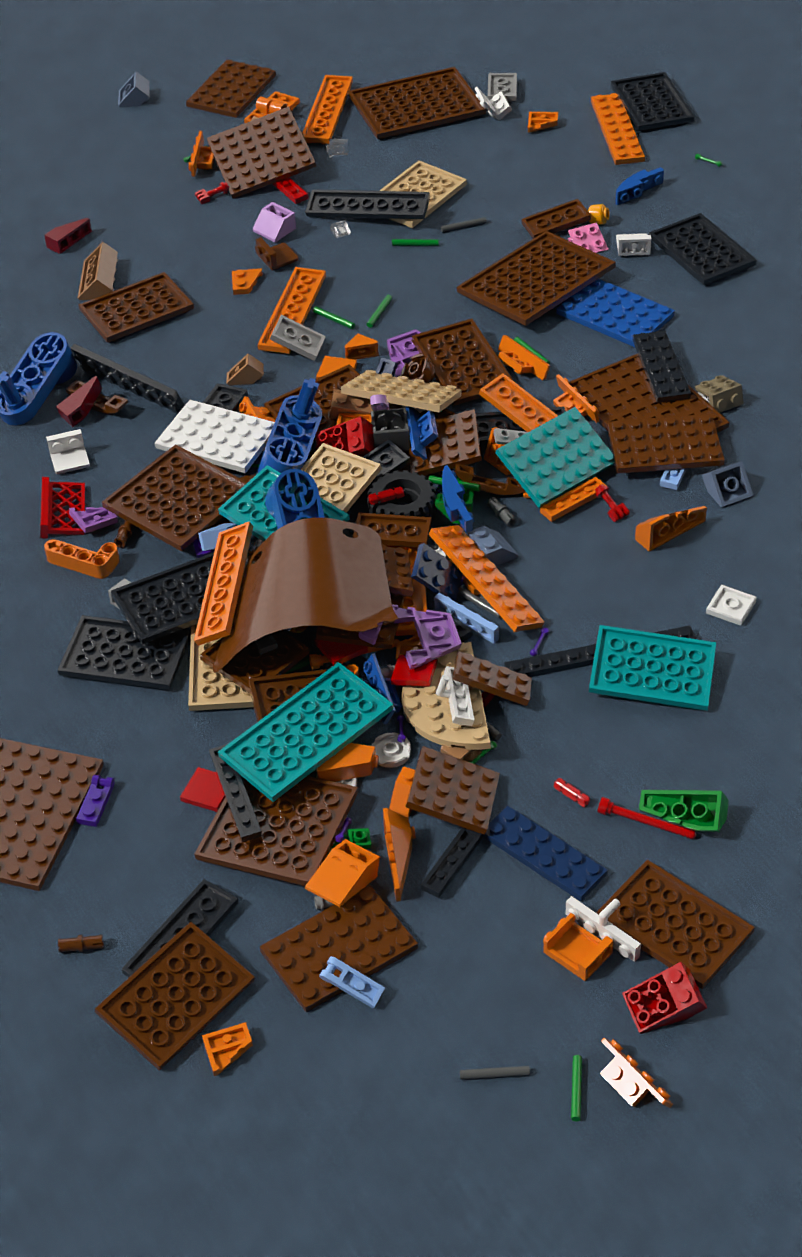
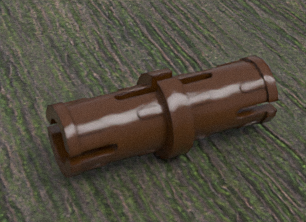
(124, 532)
(80, 943)

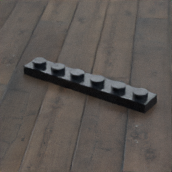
(236, 797)

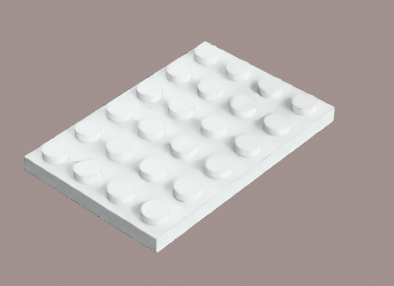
(217, 435)

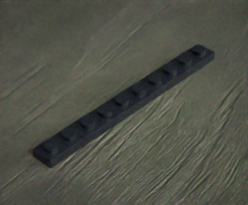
(573, 657)

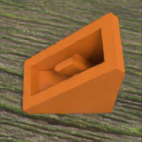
(361, 347)

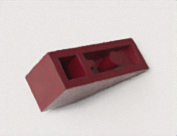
(65, 236)

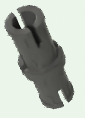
(501, 512)

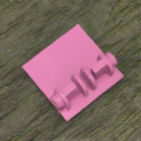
(588, 237)

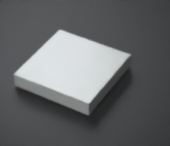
(731, 605)

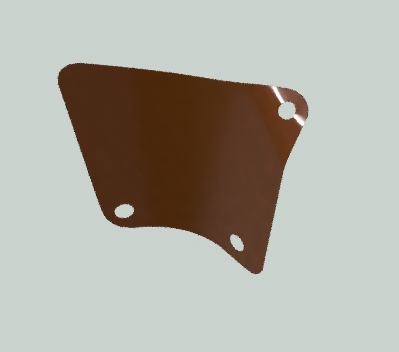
(310, 579)

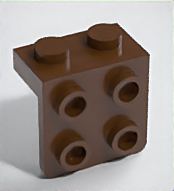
(276, 255)

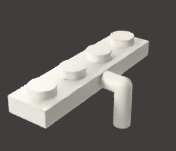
(458, 697)
(602, 927)

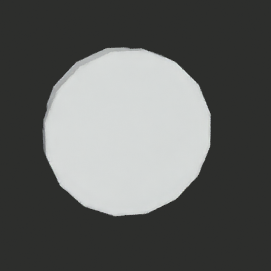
(390, 751)

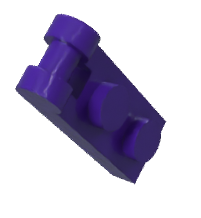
(95, 801)

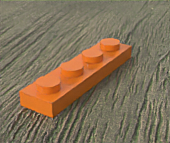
(571, 500)

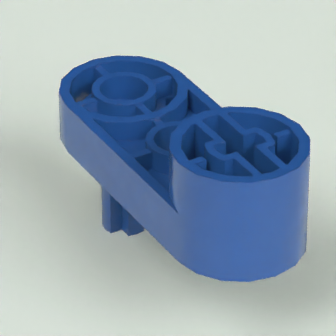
(42, 367)
(293, 430)
(293, 498)

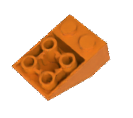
(344, 873)

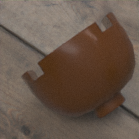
(419, 368)

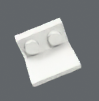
(497, 106)
(633, 244)
(67, 451)

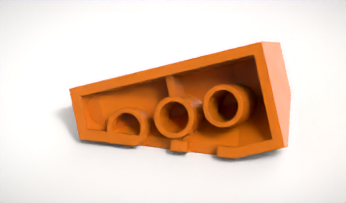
(666, 527)
(399, 847)

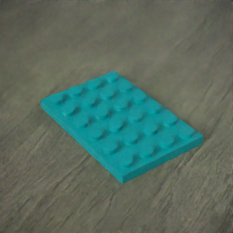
(556, 456)
(250, 505)
(653, 667)

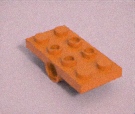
(272, 104)

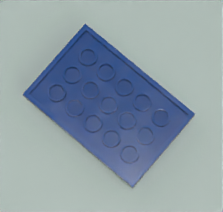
(615, 311)

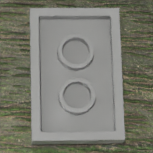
(502, 82)
(297, 337)

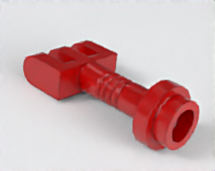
(204, 196)
(617, 511)

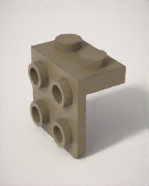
(722, 393)

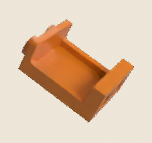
(576, 947)

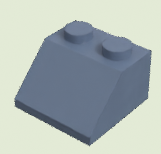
(134, 91)
(728, 484)
(493, 545)

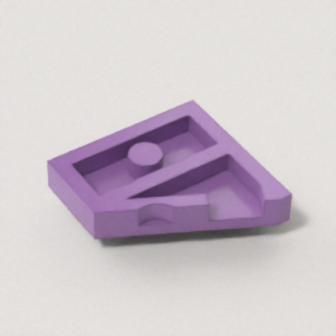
(93, 518)

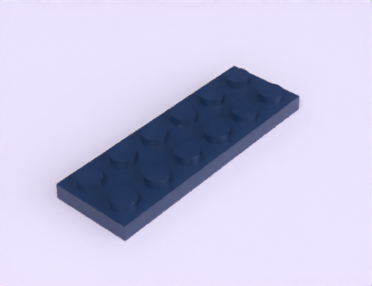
(545, 853)

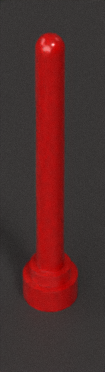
(608, 807)

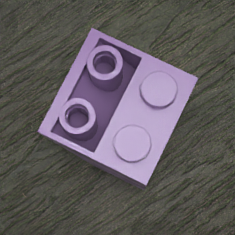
(275, 222)

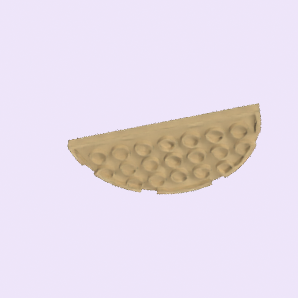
(432, 713)

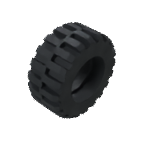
(416, 489)

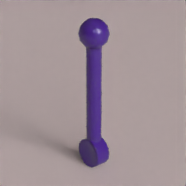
(544, 631)
(401, 738)
(339, 838)

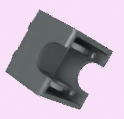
(391, 426)

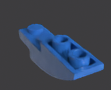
(635, 184)
(453, 500)

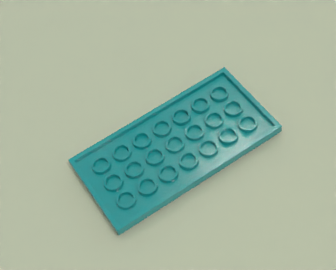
(305, 731)

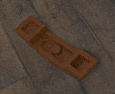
(102, 403)
(488, 485)

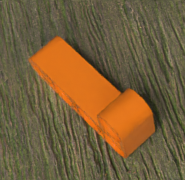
(95, 564)

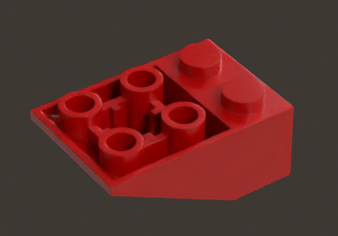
(351, 436)
(664, 999)

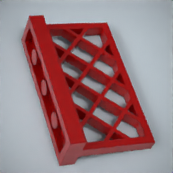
(47, 504)

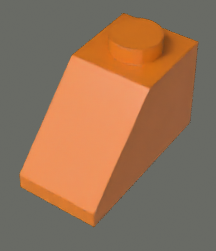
(401, 792)

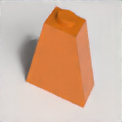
(349, 763)

